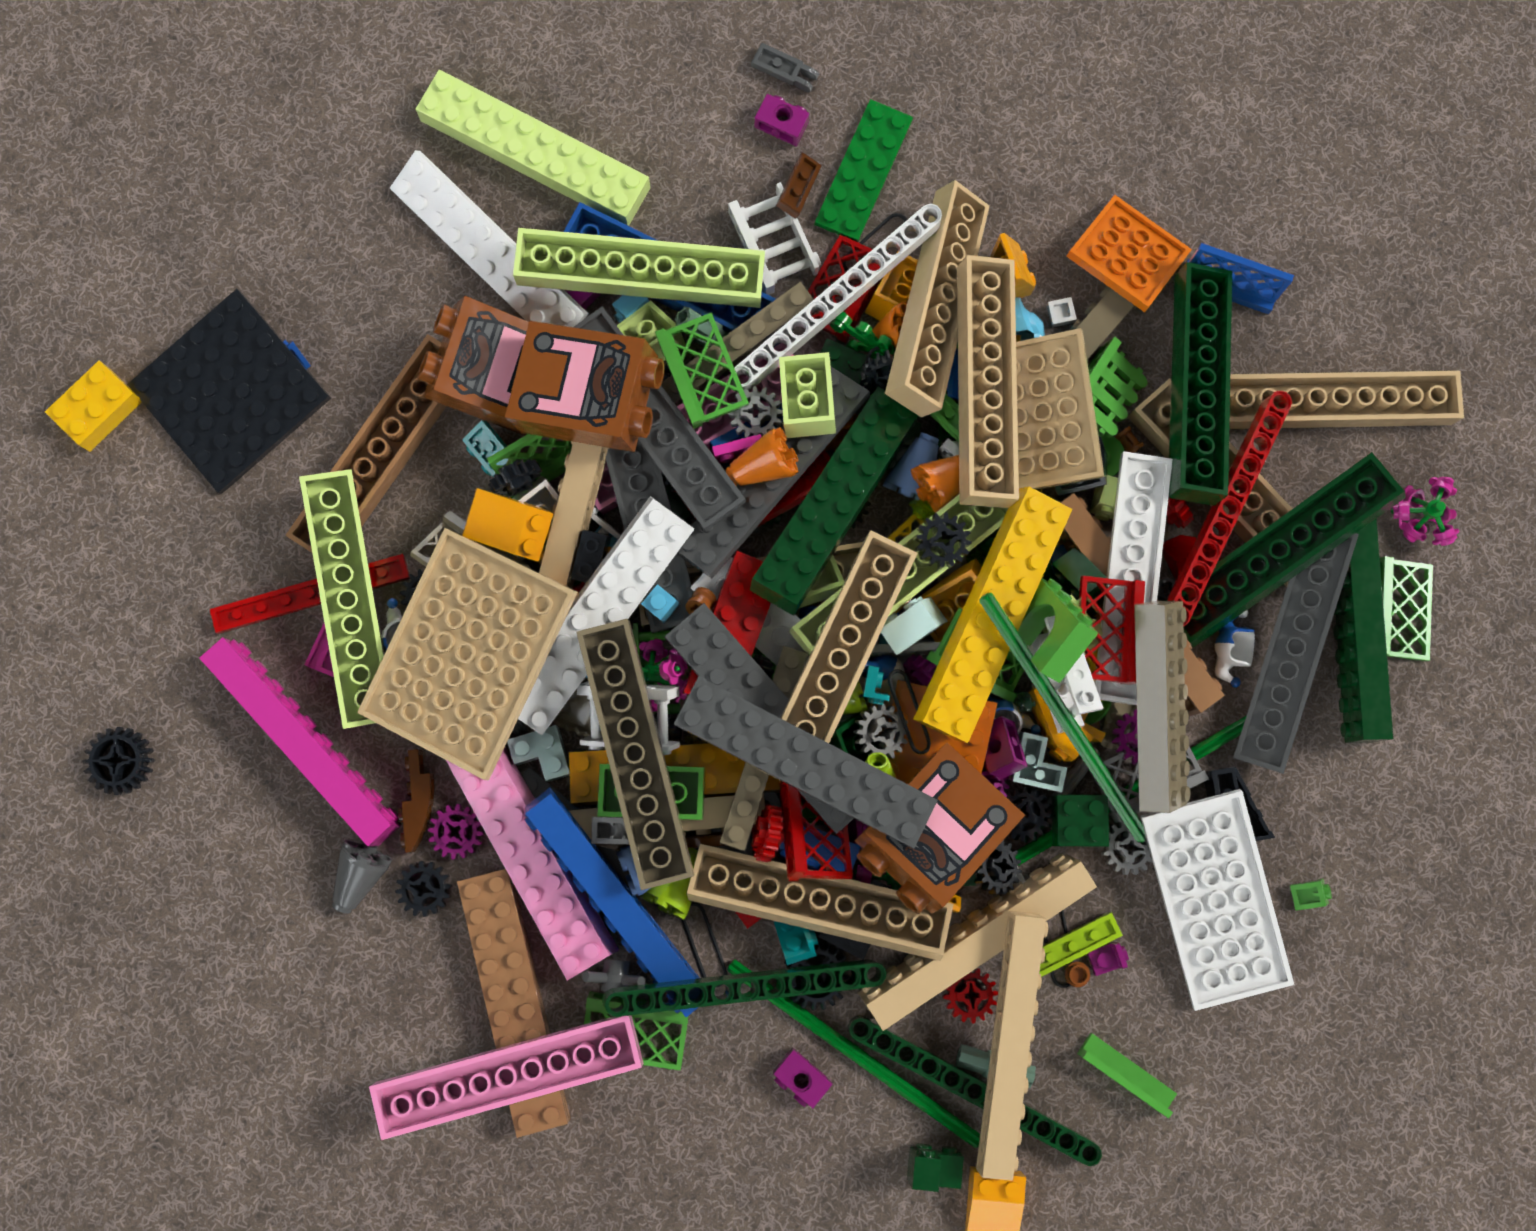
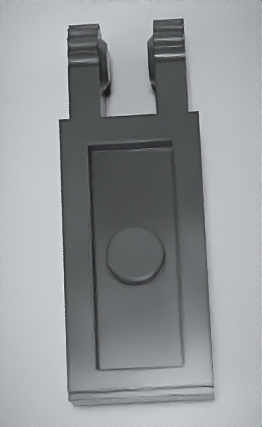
(783, 67)

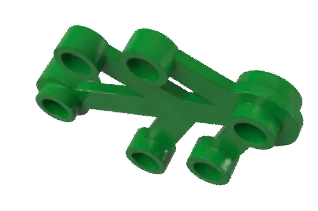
(864, 334)

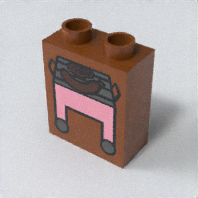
(475, 360)
(584, 386)
(957, 839)

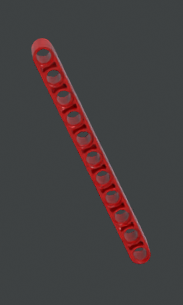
(1234, 501)

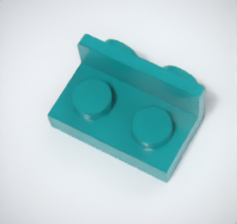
(483, 443)
(874, 681)
(796, 942)

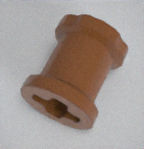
(1129, 441)

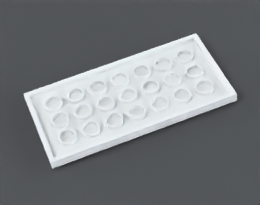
(1217, 900)

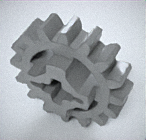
(765, 413)
(876, 723)
(1126, 857)

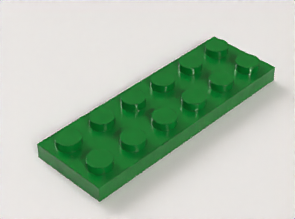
(863, 170)

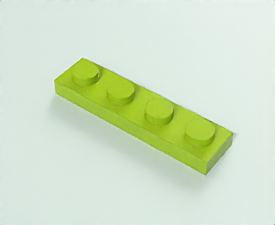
(1079, 942)

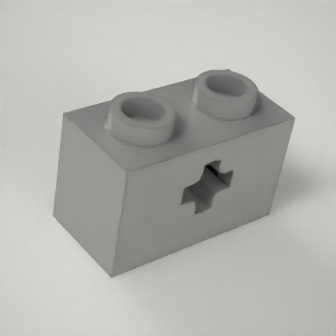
(608, 831)

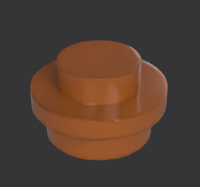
(1077, 974)

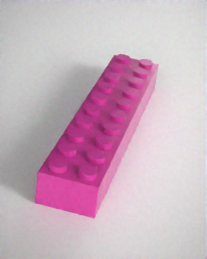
(301, 742)

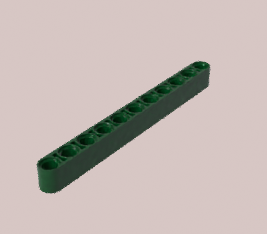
(733, 983)
(964, 1080)

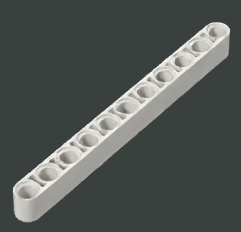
(840, 287)

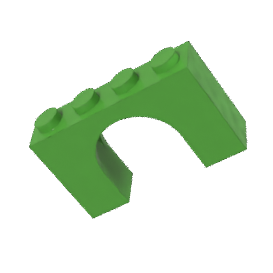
(1068, 637)

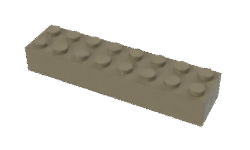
(1161, 706)

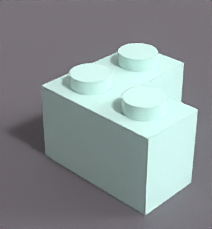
(915, 623)
(546, 747)
(1038, 772)

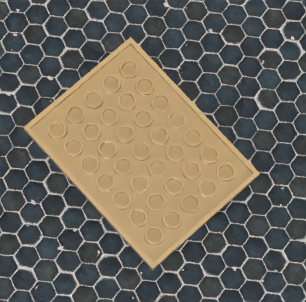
(467, 653)

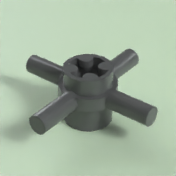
(614, 975)

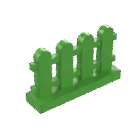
(1107, 378)

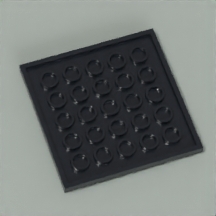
(229, 391)

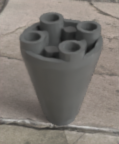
(357, 874)

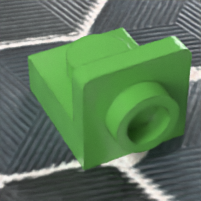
(1310, 894)

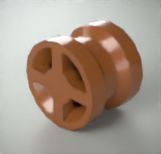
(700, 596)

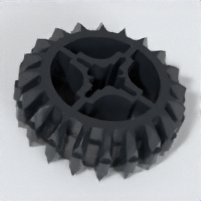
(119, 770)
(830, 957)

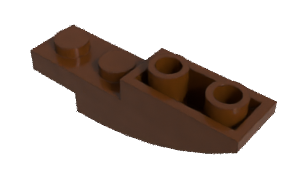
(416, 813)

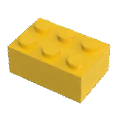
(93, 406)

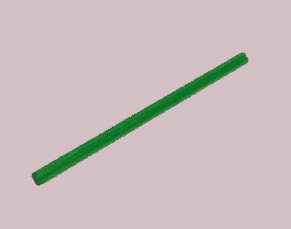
(1063, 716)
(1199, 751)
(868, 1062)

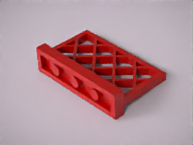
(858, 307)
(1133, 594)
(795, 841)

